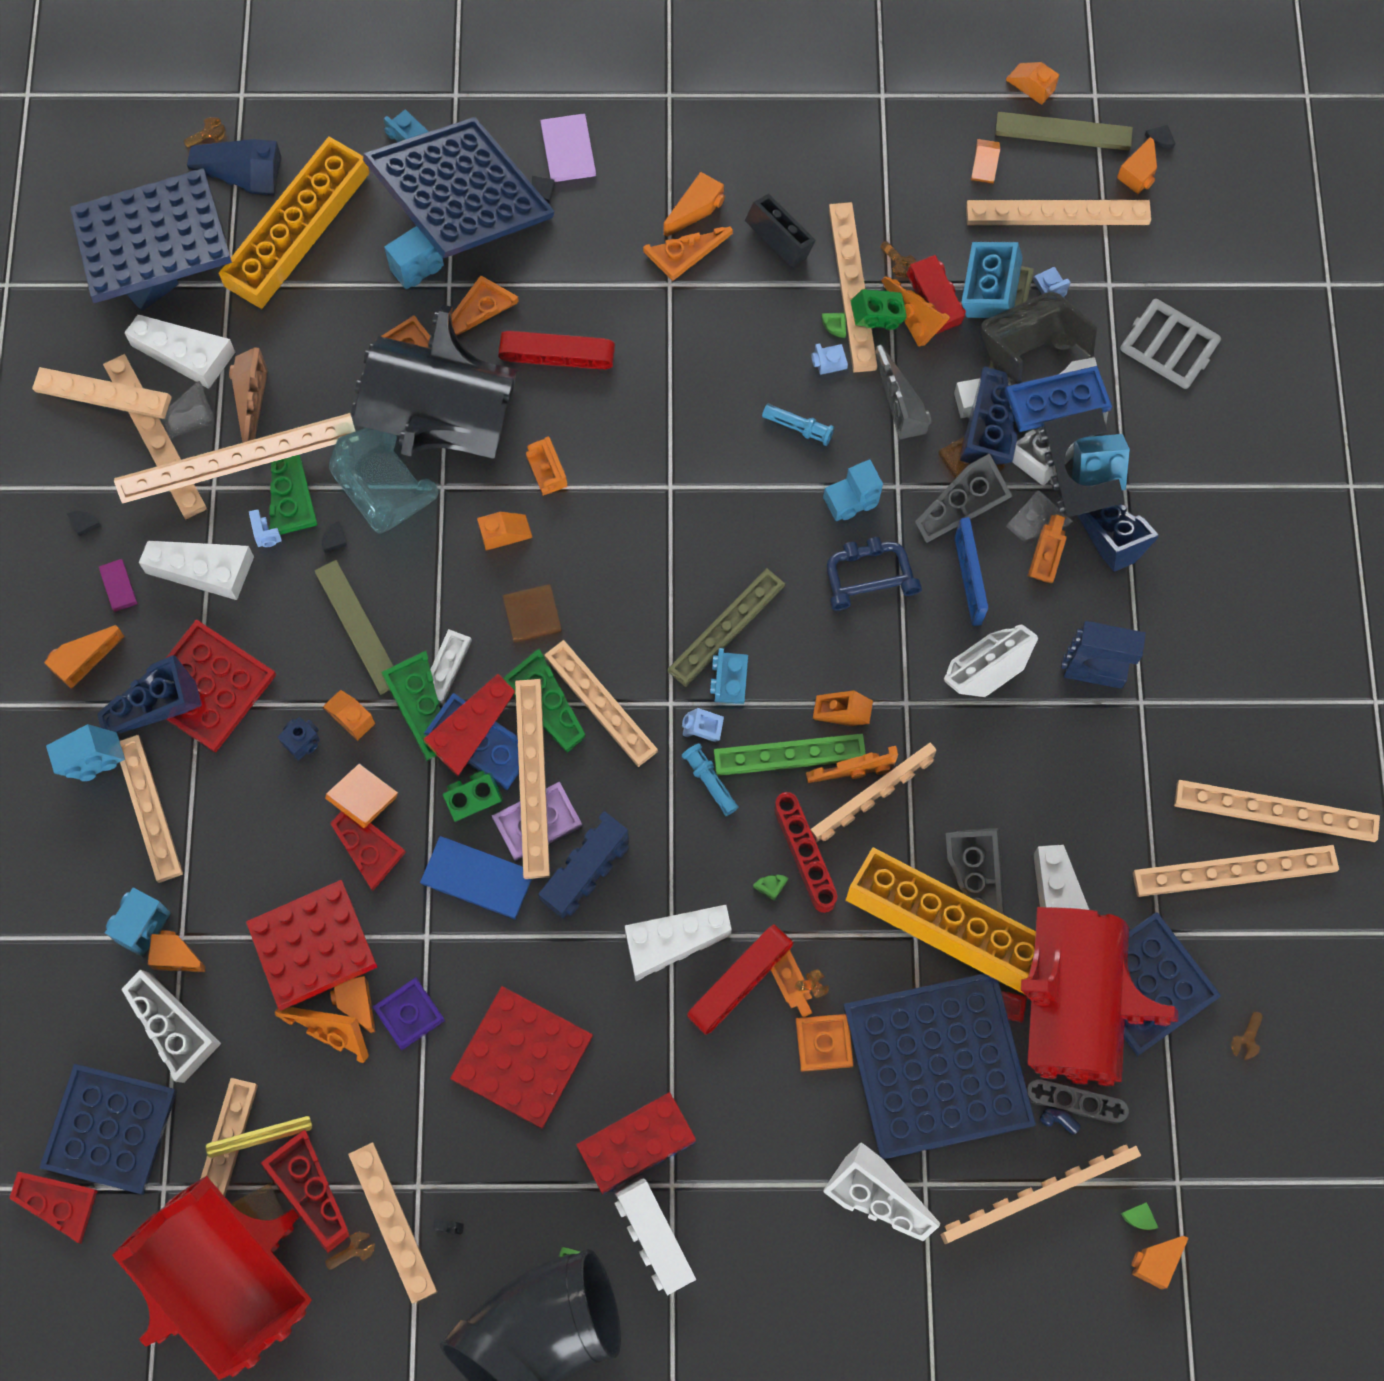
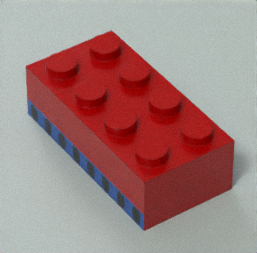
(636, 1143)

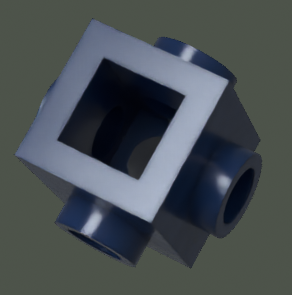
(299, 737)

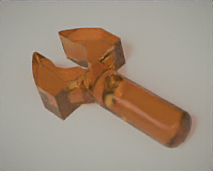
(208, 131)
(899, 260)
(813, 984)
(1248, 1037)
(351, 1251)

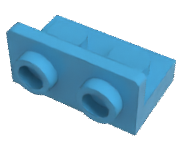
(403, 127)
(731, 677)

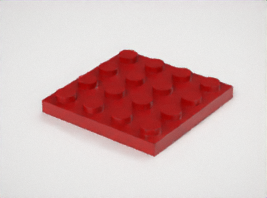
(226, 682)
(311, 945)
(522, 1057)

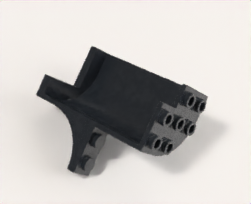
(433, 394)

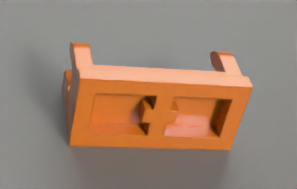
(546, 466)

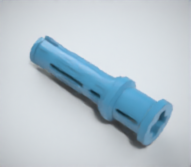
(808, 427)
(704, 770)

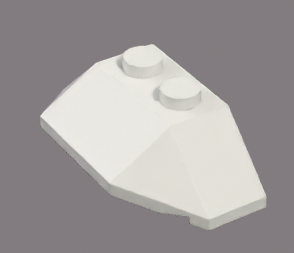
(991, 661)

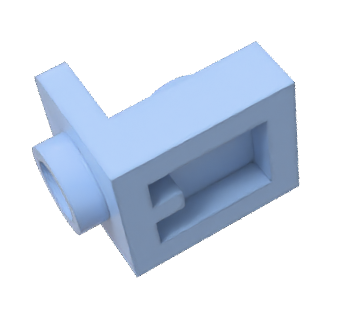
(1051, 282)
(829, 358)
(262, 534)
(702, 724)

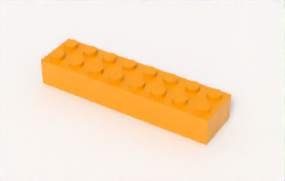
(294, 222)
(944, 918)

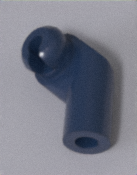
(1053, 1115)

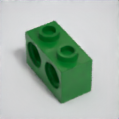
(878, 309)
(475, 801)

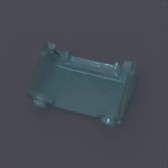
(378, 479)

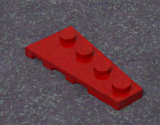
(465, 729)

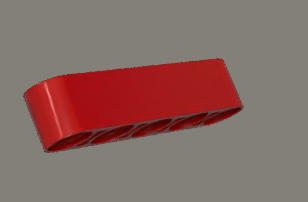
(556, 350)
(805, 864)
(740, 979)

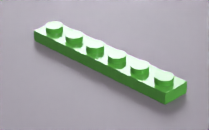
(788, 754)

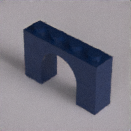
(1102, 654)

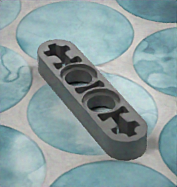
(1076, 1104)

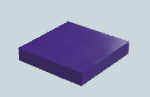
(408, 1013)

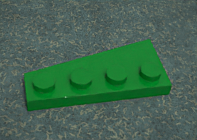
(290, 496)
(415, 695)
(557, 714)

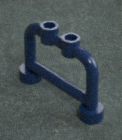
(841, 600)

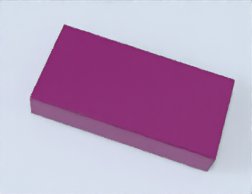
(118, 585)

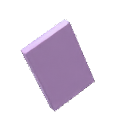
(568, 147)
(560, 816)

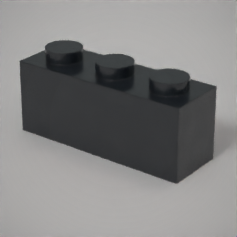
(780, 230)

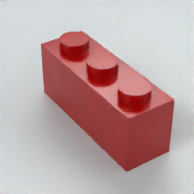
(931, 283)

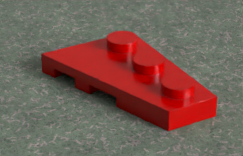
(368, 847)
(56, 1202)

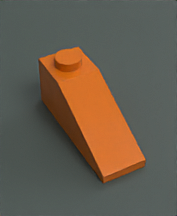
(696, 203)
(79, 656)

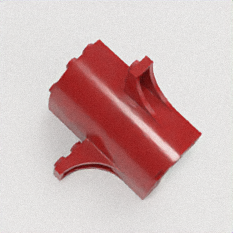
(1083, 996)
(214, 1278)

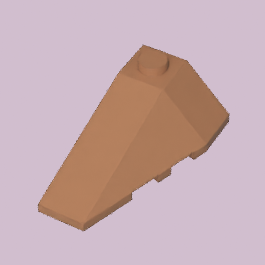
(248, 382)

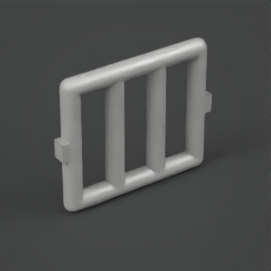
(1174, 317)

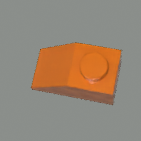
(1034, 80)
(1140, 168)
(503, 529)
(843, 708)
(349, 714)
(172, 954)
(355, 1001)
(1159, 1262)

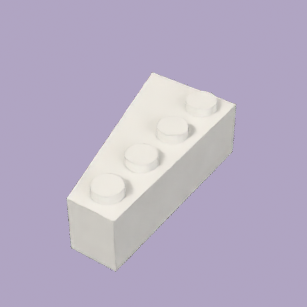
(181, 348)
(1031, 459)
(198, 565)
(1057, 879)
(673, 938)
(173, 1029)
(654, 1235)

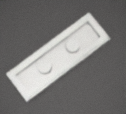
(448, 662)

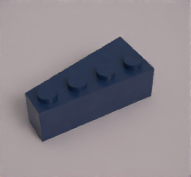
(585, 866)

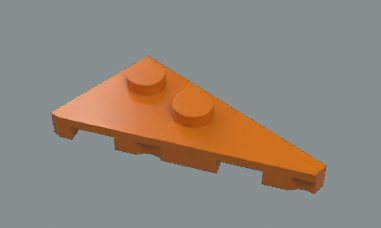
(682, 253)
(481, 303)
(921, 318)
(857, 767)
(329, 1028)

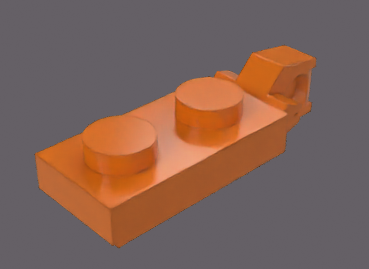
(1048, 550)
(786, 975)

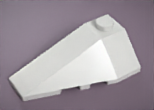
(874, 1188)

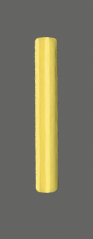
(258, 1137)

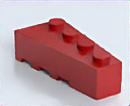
(302, 1182)

